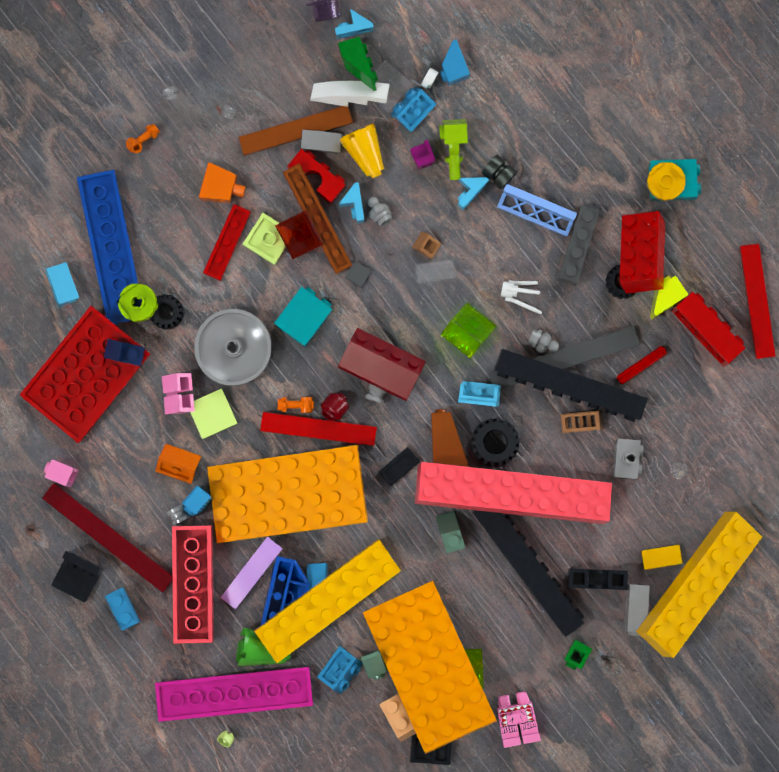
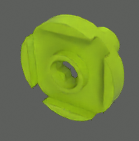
(148, 305)

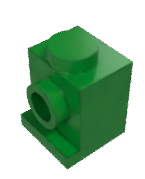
(582, 649)

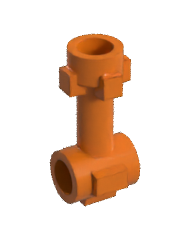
(135, 145)
(306, 404)

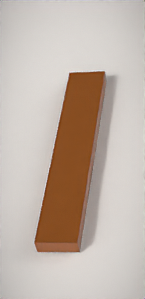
(292, 130)
(308, 201)

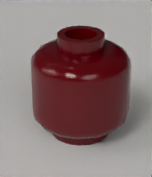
(334, 406)

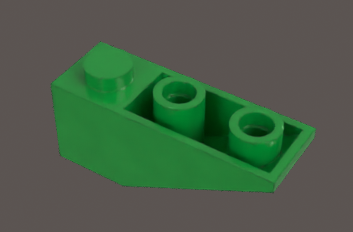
(355, 61)

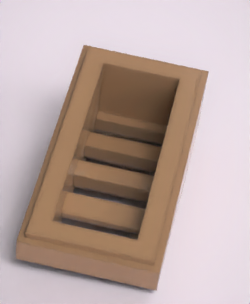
(598, 421)

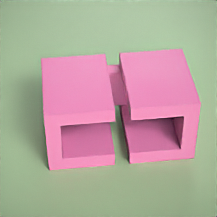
(175, 384)
(60, 473)

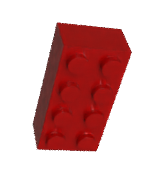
(642, 252)
(709, 329)

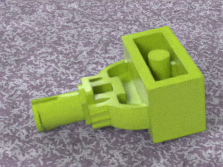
(454, 133)

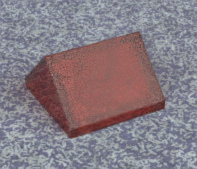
(299, 234)

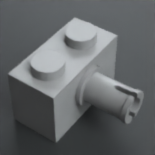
(627, 459)

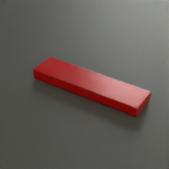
(227, 242)

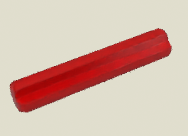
(641, 365)

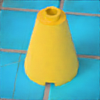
(365, 150)

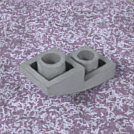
(321, 141)

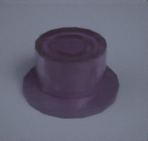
(324, 9)

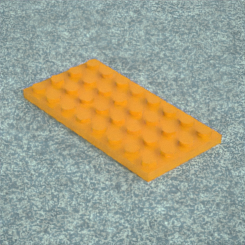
(287, 494)
(429, 667)

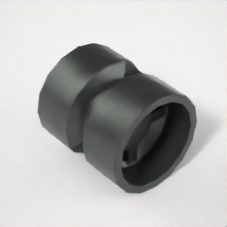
(499, 172)

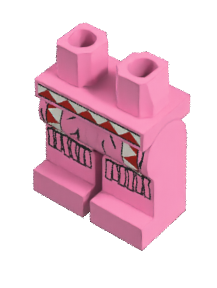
(517, 714)

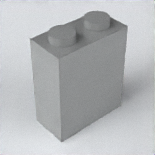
(635, 607)

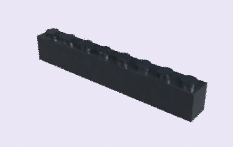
(570, 384)
(531, 571)

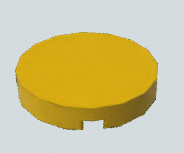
(666, 181)

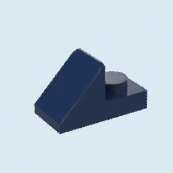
(124, 352)

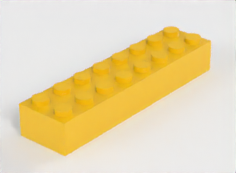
(699, 584)

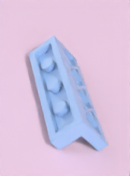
(542, 204)

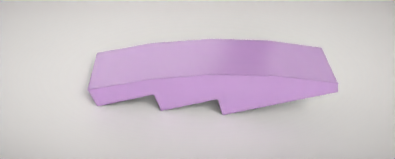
(251, 573)

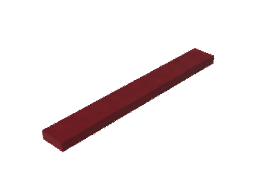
(108, 537)

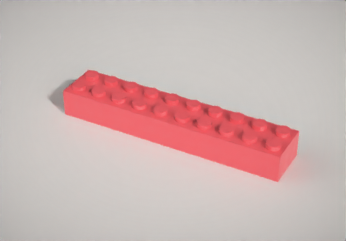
(513, 493)

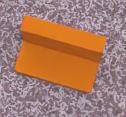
(178, 463)

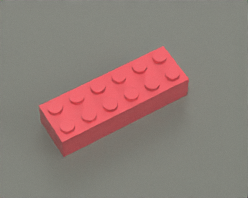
(193, 584)

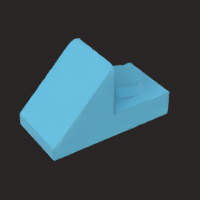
(359, 26)
(474, 186)
(354, 198)

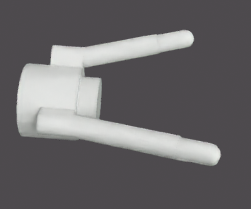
(510, 290)

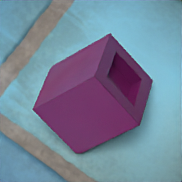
(423, 155)

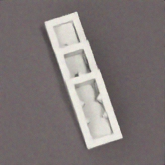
(348, 91)

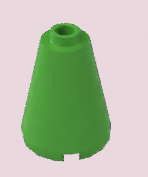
(252, 651)

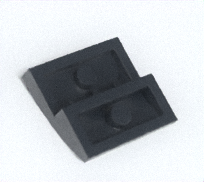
(439, 756)

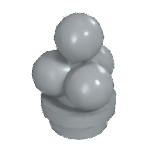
(380, 212)
(542, 342)

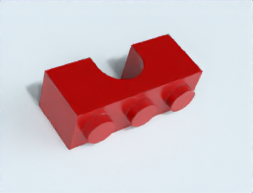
(331, 185)

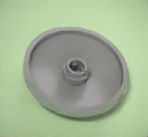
(232, 347)

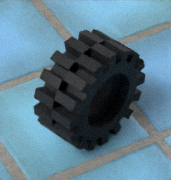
(612, 286)
(177, 312)

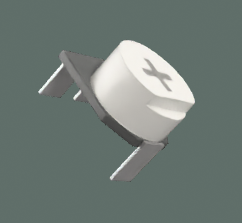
(429, 76)

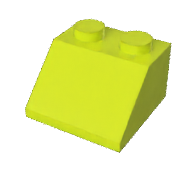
(671, 294)

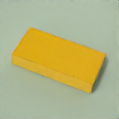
(661, 557)

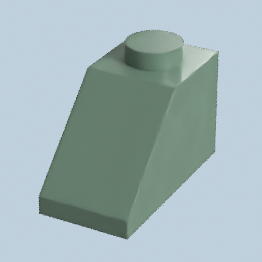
(450, 532)
(374, 665)

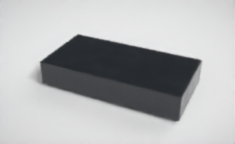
(399, 466)

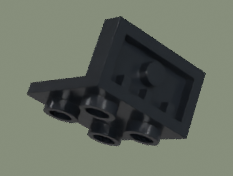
(76, 576)

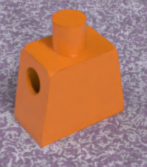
(220, 185)

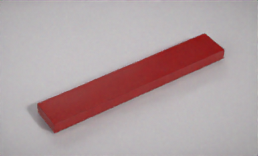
(757, 301)
(318, 429)

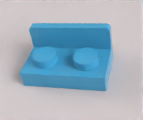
(413, 108)
(340, 670)

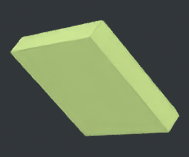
(265, 239)
(213, 414)

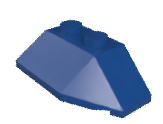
(285, 586)

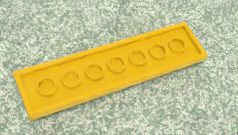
(327, 601)

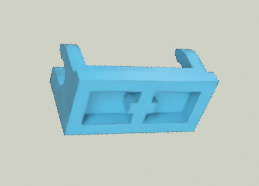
(62, 284)
(479, 393)

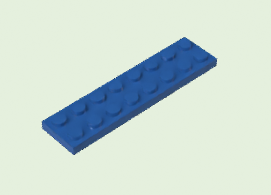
(108, 239)

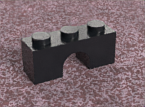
(597, 579)

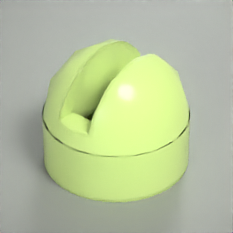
(225, 739)

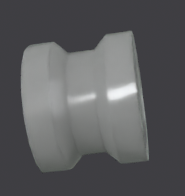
(375, 394)
(178, 515)

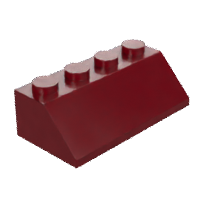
(381, 364)

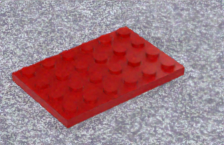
(77, 379)

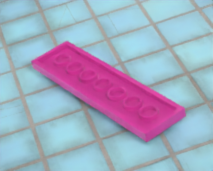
(233, 694)

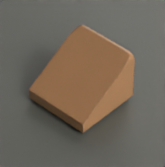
(426, 245)

